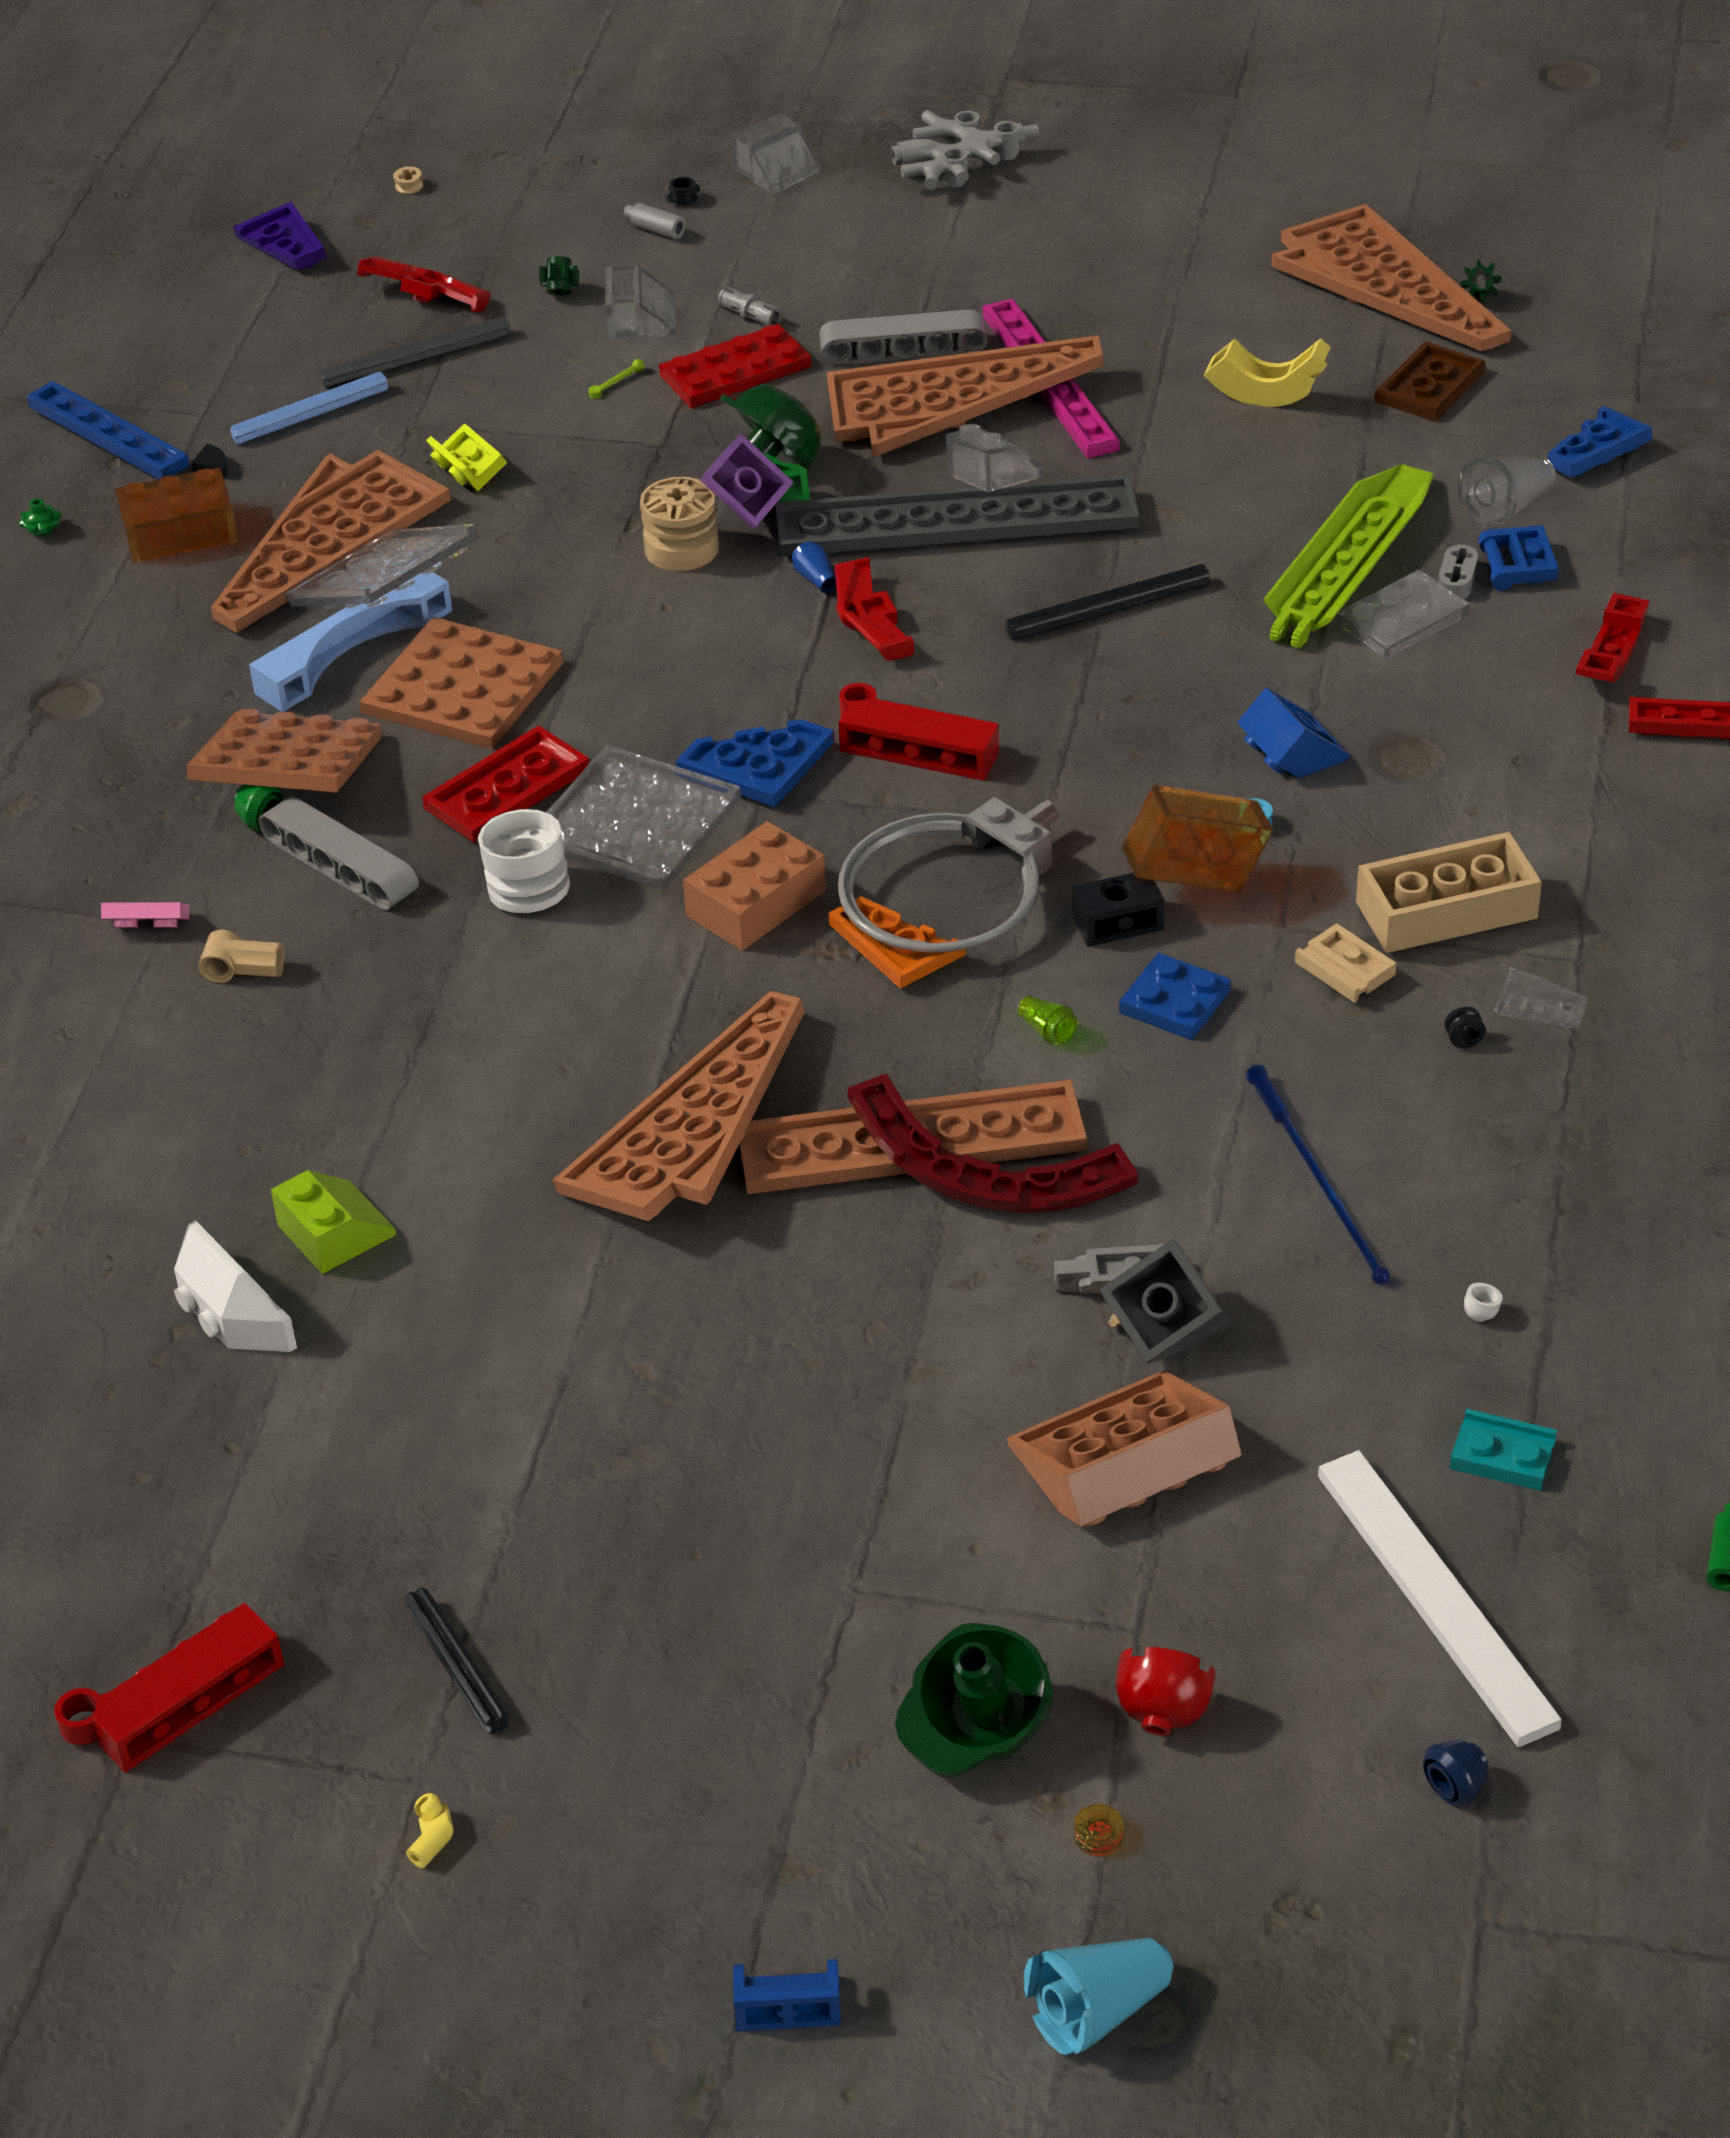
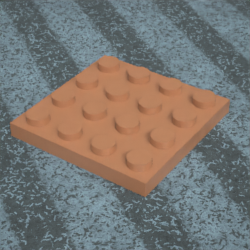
(462, 682)
(285, 751)

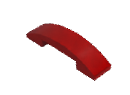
(1615, 639)

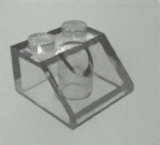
(988, 459)

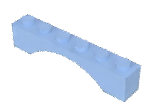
(292, 669)

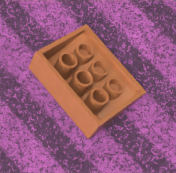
(1127, 1446)

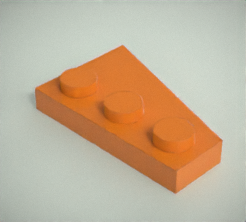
(895, 963)

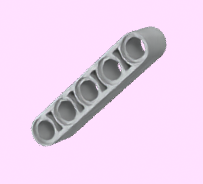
(887, 333)
(338, 853)

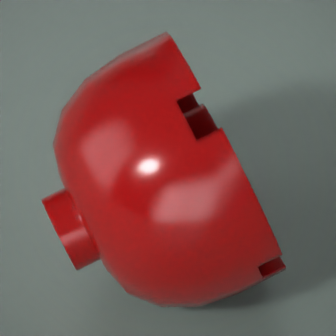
(1163, 1688)

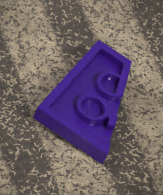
(283, 236)

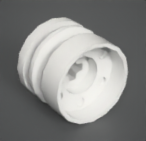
(524, 861)

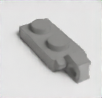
(1097, 1267)

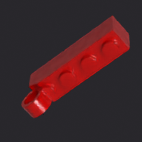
(915, 735)
(174, 1690)

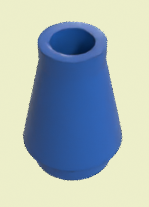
(813, 564)

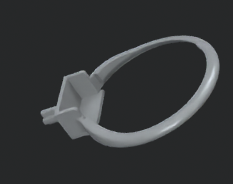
(990, 821)

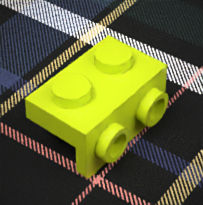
(468, 457)

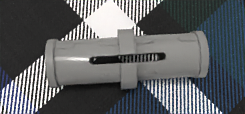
(749, 306)

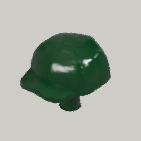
(778, 423)
(974, 1699)

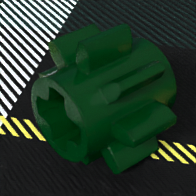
(559, 275)
(1488, 276)

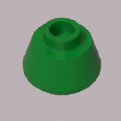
(253, 801)

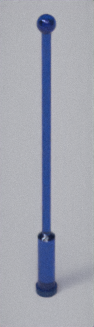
(1258, 1078)

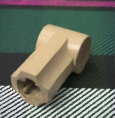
(229, 955)

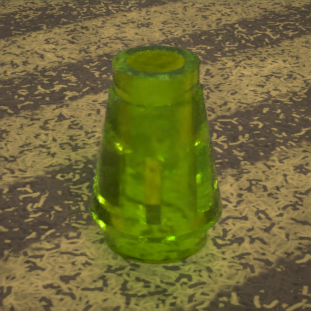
(1050, 1020)

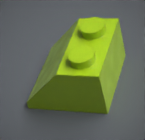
(328, 1218)

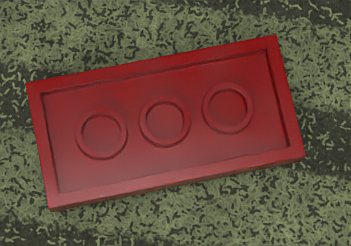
(734, 365)
(506, 781)

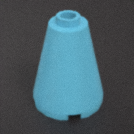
(1093, 1988)

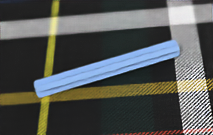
(309, 408)

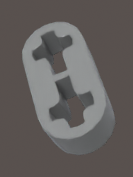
(1452, 571)

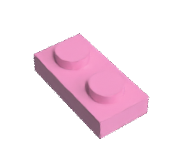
(162, 913)

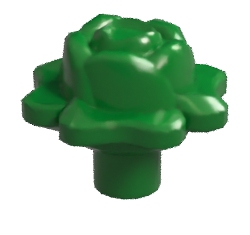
(39, 518)

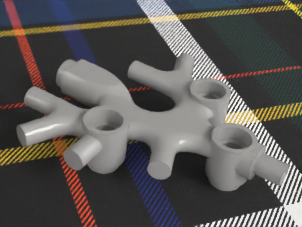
(951, 160)

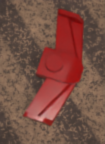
(425, 283)
(868, 611)

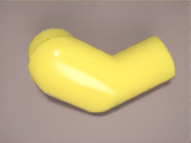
(435, 1828)

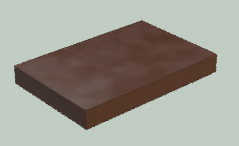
(1430, 381)

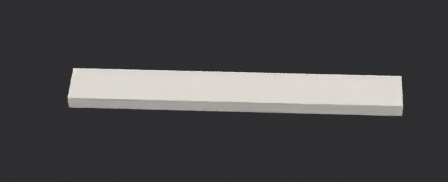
(1440, 1599)

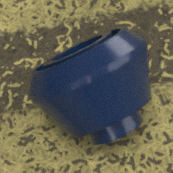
(1455, 1771)

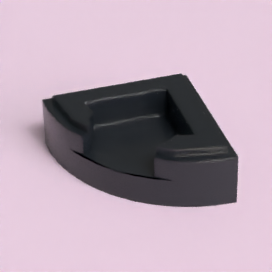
(210, 458)

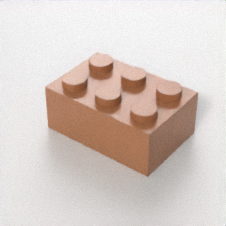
(754, 885)

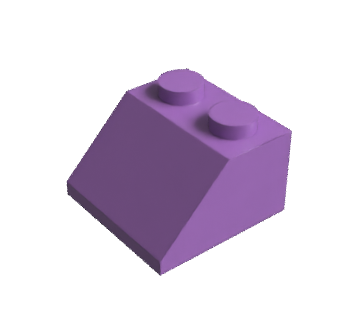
(746, 481)

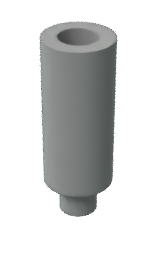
(656, 220)

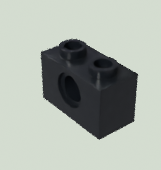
(1117, 908)

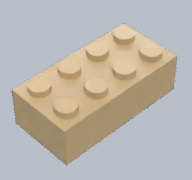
(1448, 892)

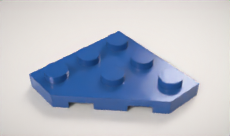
(760, 761)

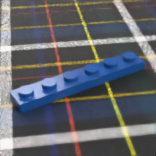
(108, 430)

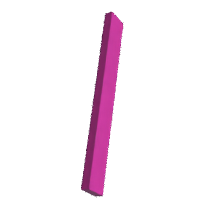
(1064, 399)

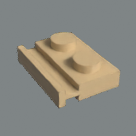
(1345, 962)

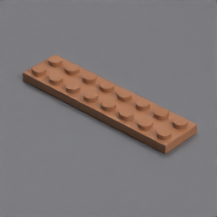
(981, 1124)

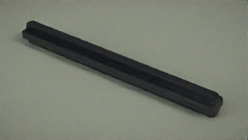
(1107, 601)

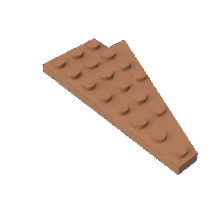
(1377, 266)
(924, 396)
(324, 523)
(691, 1124)

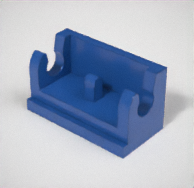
(787, 2000)

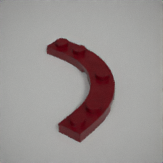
(981, 1181)

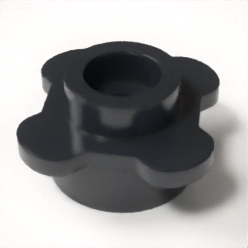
(683, 191)

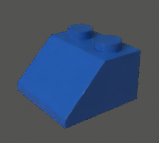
(1289, 736)

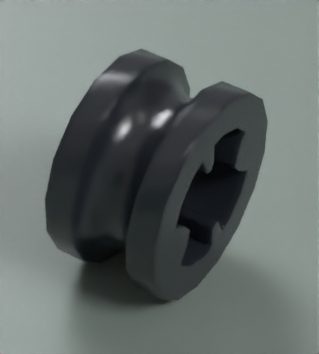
(1467, 1036)

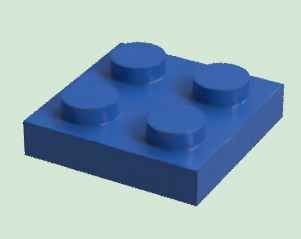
(1174, 996)

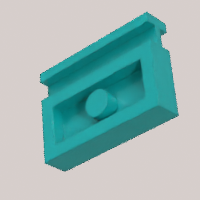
(1503, 1449)

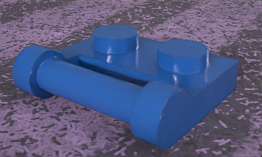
(1530, 553)

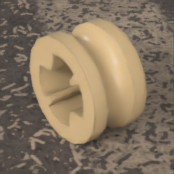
(408, 180)

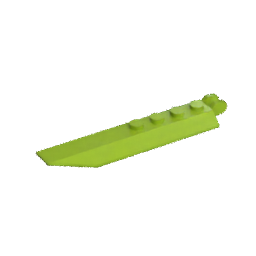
(1345, 551)

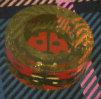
(1098, 1829)

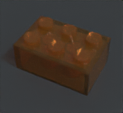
(176, 514)
(1197, 838)

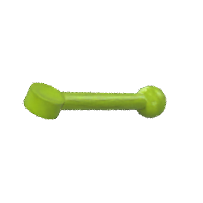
(596, 391)

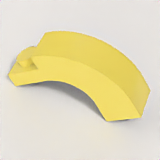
(1265, 383)

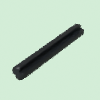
(456, 1660)

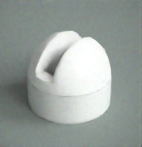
(1482, 1301)

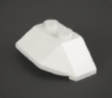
(228, 1298)

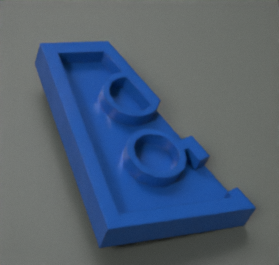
(1599, 442)

